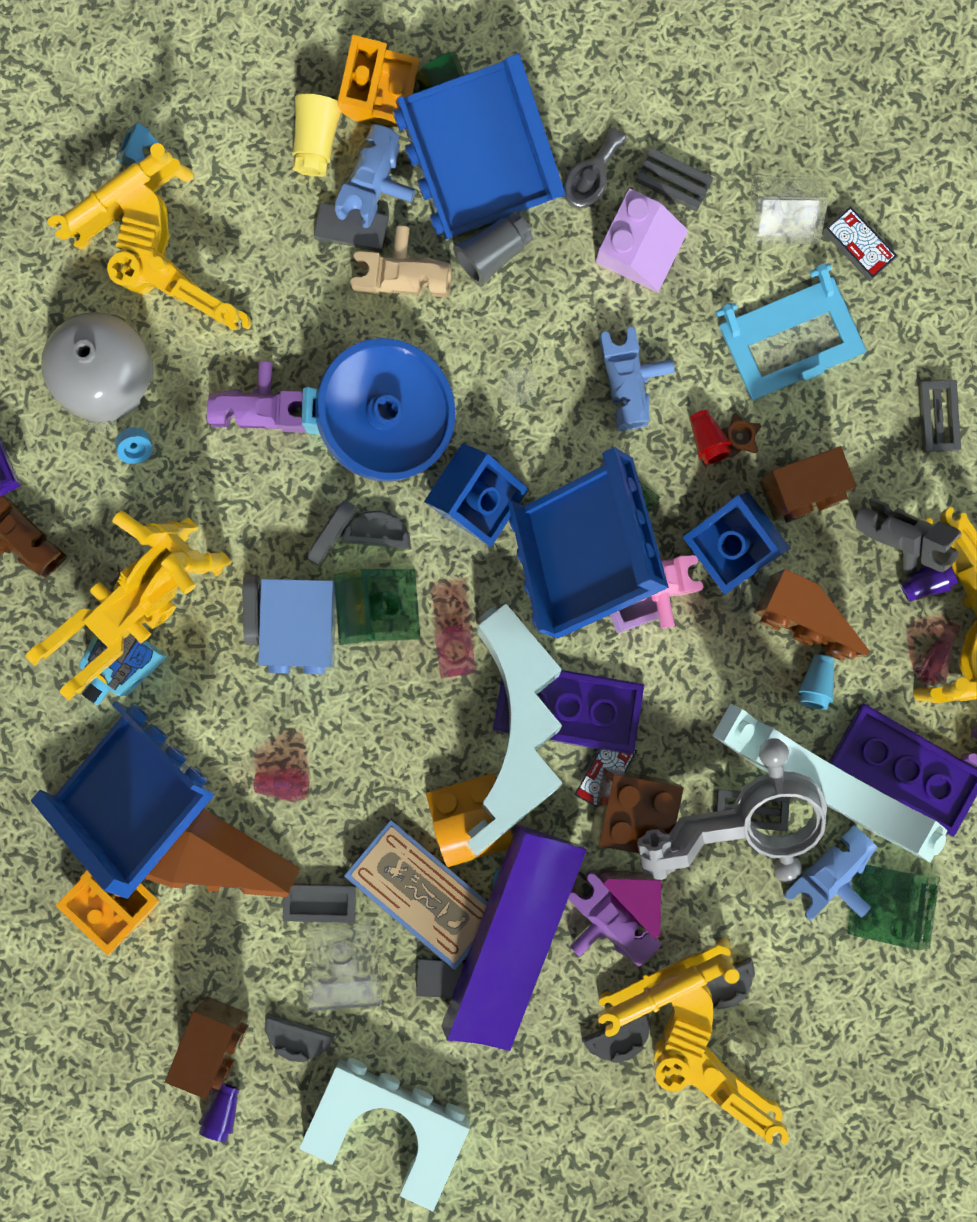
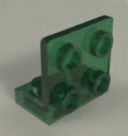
(900, 907)

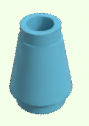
(818, 683)

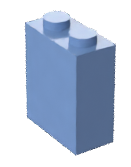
(297, 625)

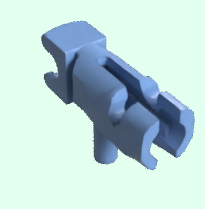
(372, 177)
(628, 379)
(833, 874)

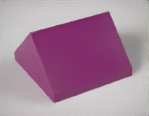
(638, 894)

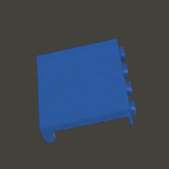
(479, 147)
(588, 548)
(126, 803)

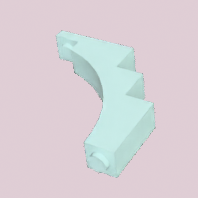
(524, 775)
(841, 791)

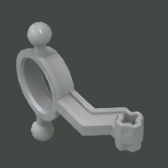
(666, 852)

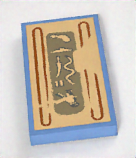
(419, 893)

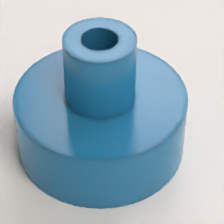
(133, 445)

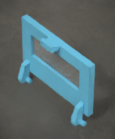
(791, 336)

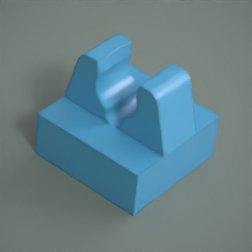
(134, 141)

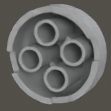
(98, 382)

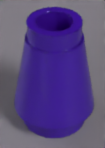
(928, 583)
(220, 1114)

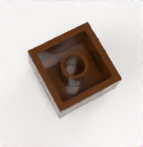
(808, 483)
(631, 806)
(206, 1047)

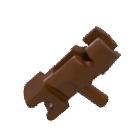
(27, 540)

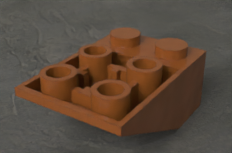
(807, 611)

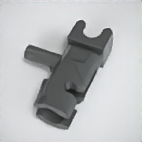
(910, 535)

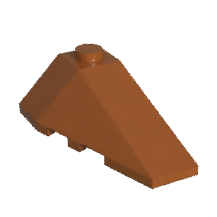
(223, 856)

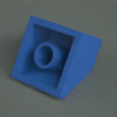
(476, 494)
(736, 542)

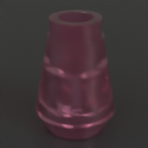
(283, 784)

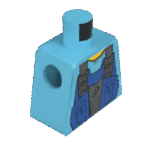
(125, 672)

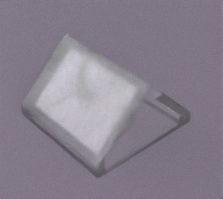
(787, 209)

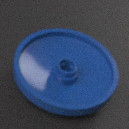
(385, 410)

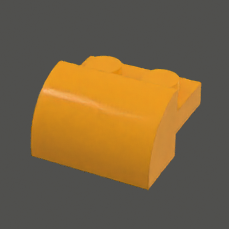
(375, 81)
(456, 812)
(103, 915)

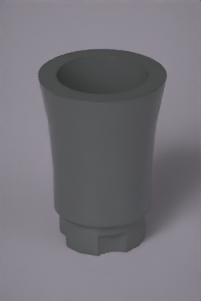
(493, 247)

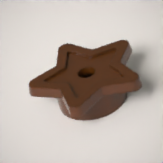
(749, 432)

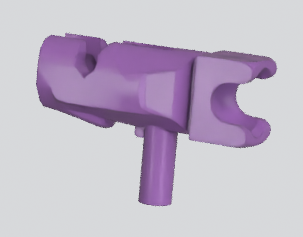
(257, 408)
(611, 921)

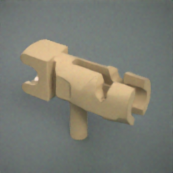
(402, 273)

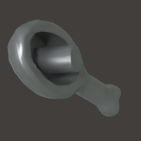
(588, 178)

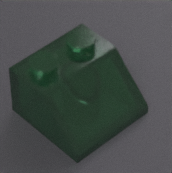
(376, 606)

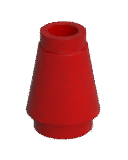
(709, 438)

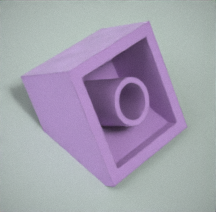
(642, 241)

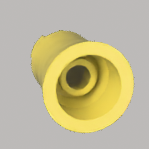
(314, 133)

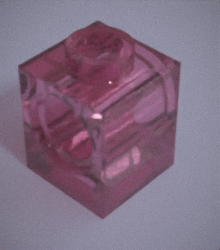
(450, 668)

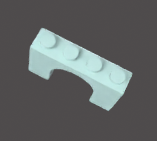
(437, 1128)

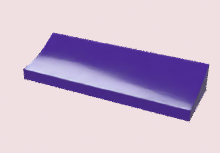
(513, 939)

